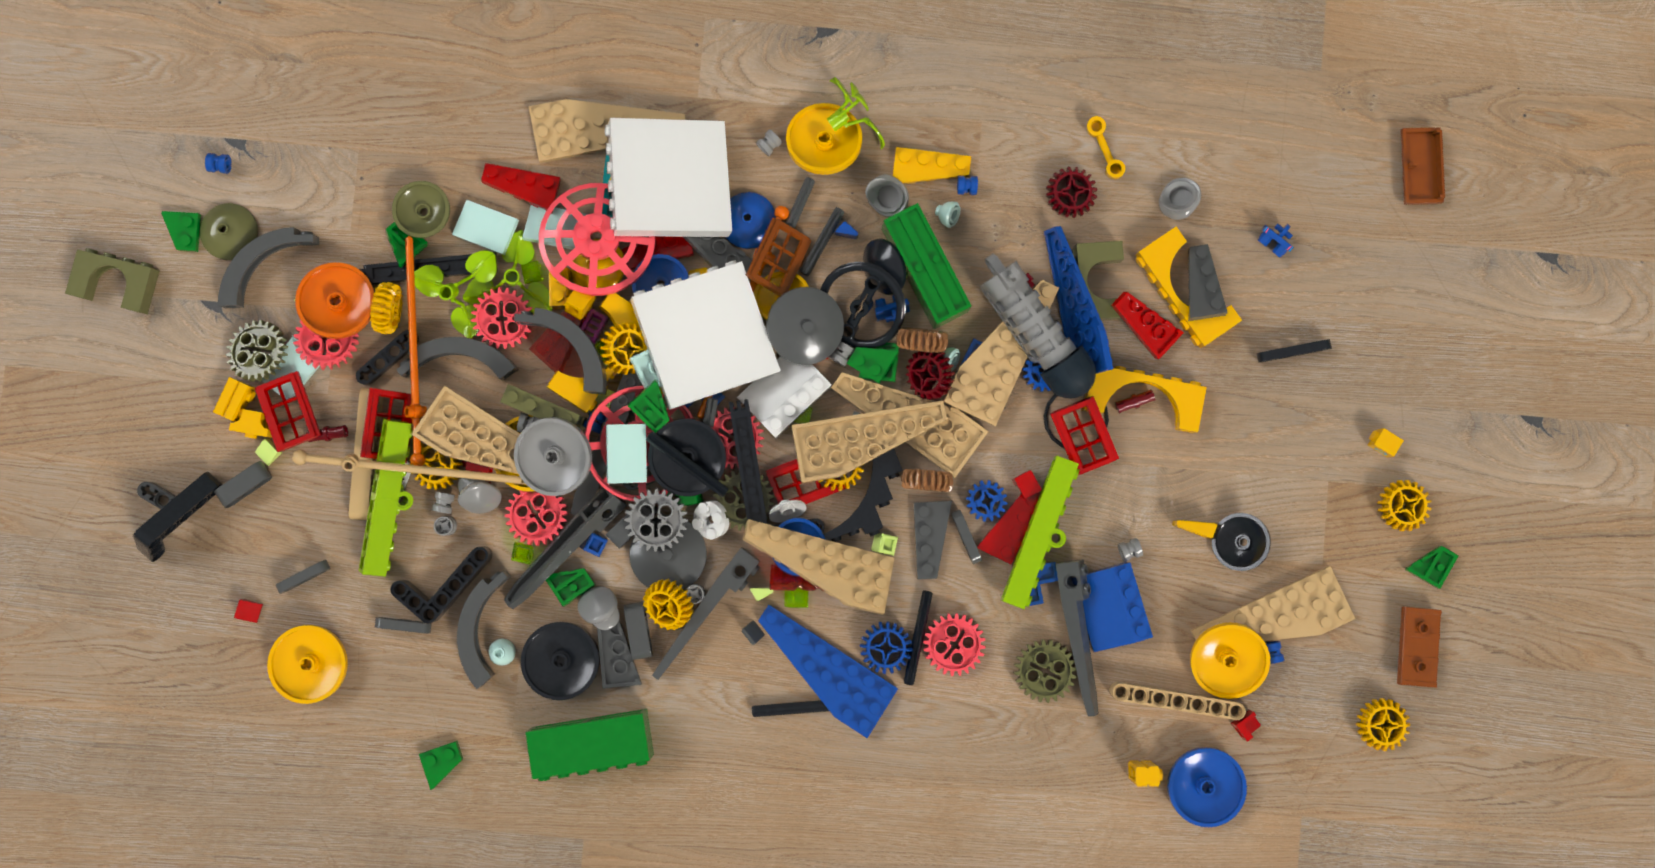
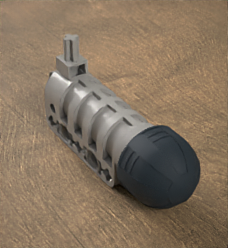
(1067, 369)

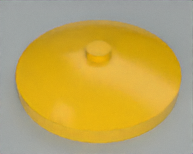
(815, 143)
(1230, 660)
(307, 664)

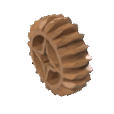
(922, 339)
(927, 480)

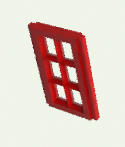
(371, 414)
(271, 418)
(1097, 420)
(790, 467)

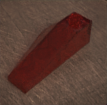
(782, 581)

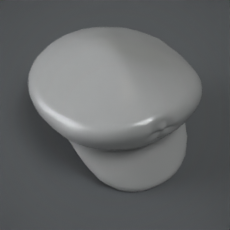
(887, 195)
(1179, 198)
(478, 495)
(599, 607)

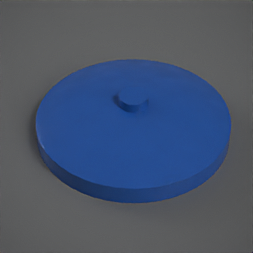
(1207, 787)

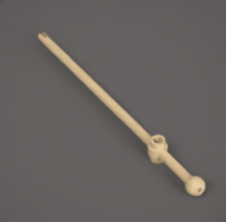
(351, 462)

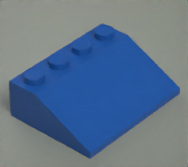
(1115, 608)

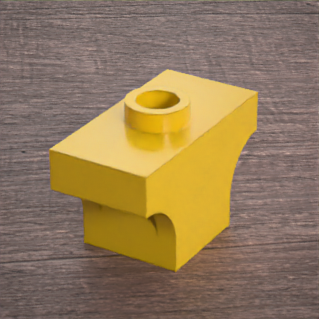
(252, 424)

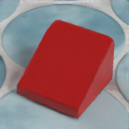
(248, 610)

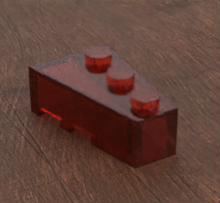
(553, 347)

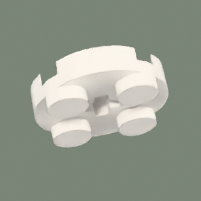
(702, 523)

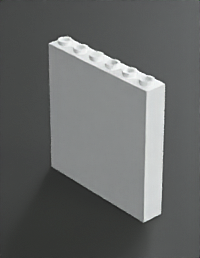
(668, 178)
(704, 334)

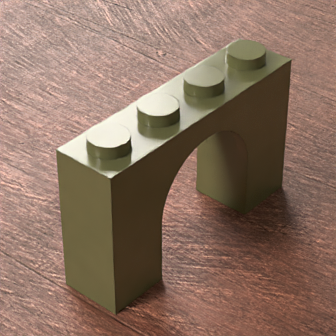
(1097, 253)
(90, 266)
(538, 407)

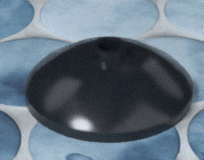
(885, 255)
(1228, 542)

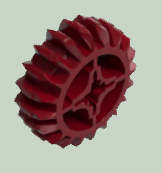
(1079, 190)
(921, 379)

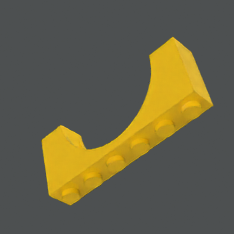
(1157, 261)
(571, 387)
(1185, 398)

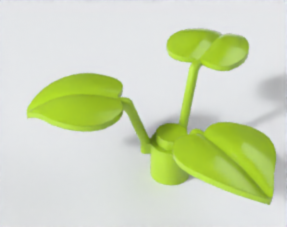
(840, 117)
(519, 252)
(429, 282)

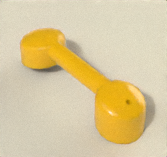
(1096, 128)

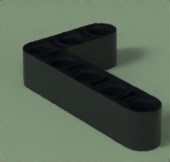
(151, 534)
(446, 589)

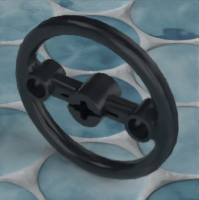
(880, 275)

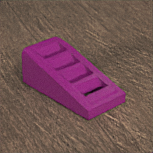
(604, 319)

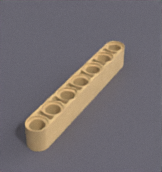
(363, 477)
(1185, 705)

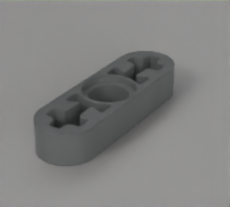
(155, 489)
(966, 537)
(303, 576)
(402, 625)

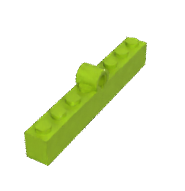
(384, 499)
(1039, 532)

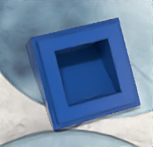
(847, 231)
(594, 544)

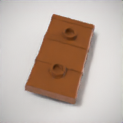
(1423, 166)
(1419, 647)

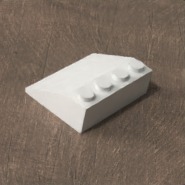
(784, 395)

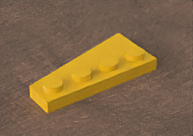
(923, 165)

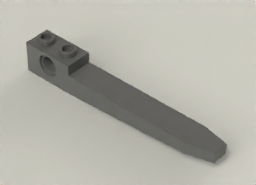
(590, 486)
(591, 517)
(726, 580)
(1072, 603)

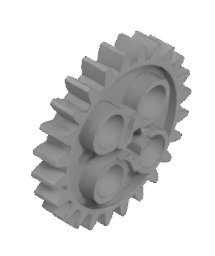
(638, 519)

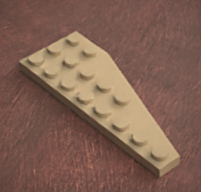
(578, 127)
(992, 370)
(467, 432)
(844, 443)
(945, 445)
(842, 571)
(1294, 611)

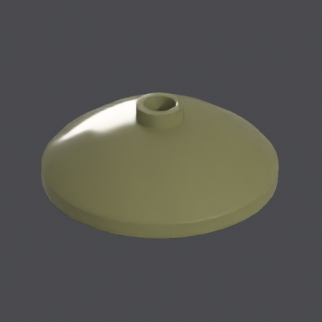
(410, 203)
(240, 230)

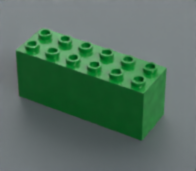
(926, 266)
(589, 744)

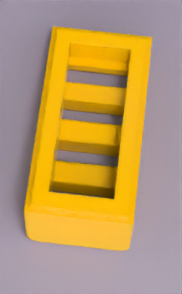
(1199, 528)

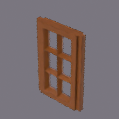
(797, 257)

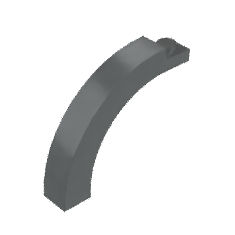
(243, 265)
(461, 346)
(592, 363)
(467, 631)

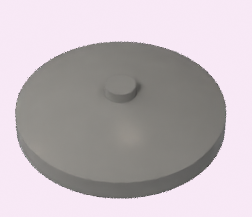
(552, 456)

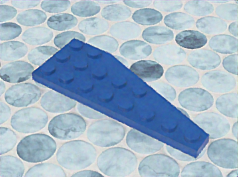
(1075, 303)
(841, 683)

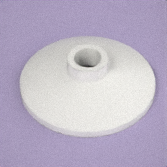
(787, 510)

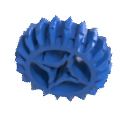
(895, 648)

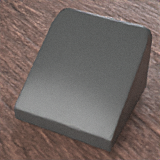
(752, 632)

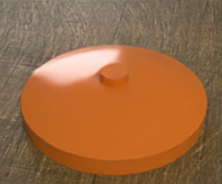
(334, 300)

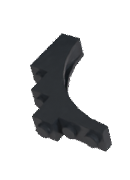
(877, 494)

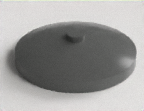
(805, 325)
(680, 563)

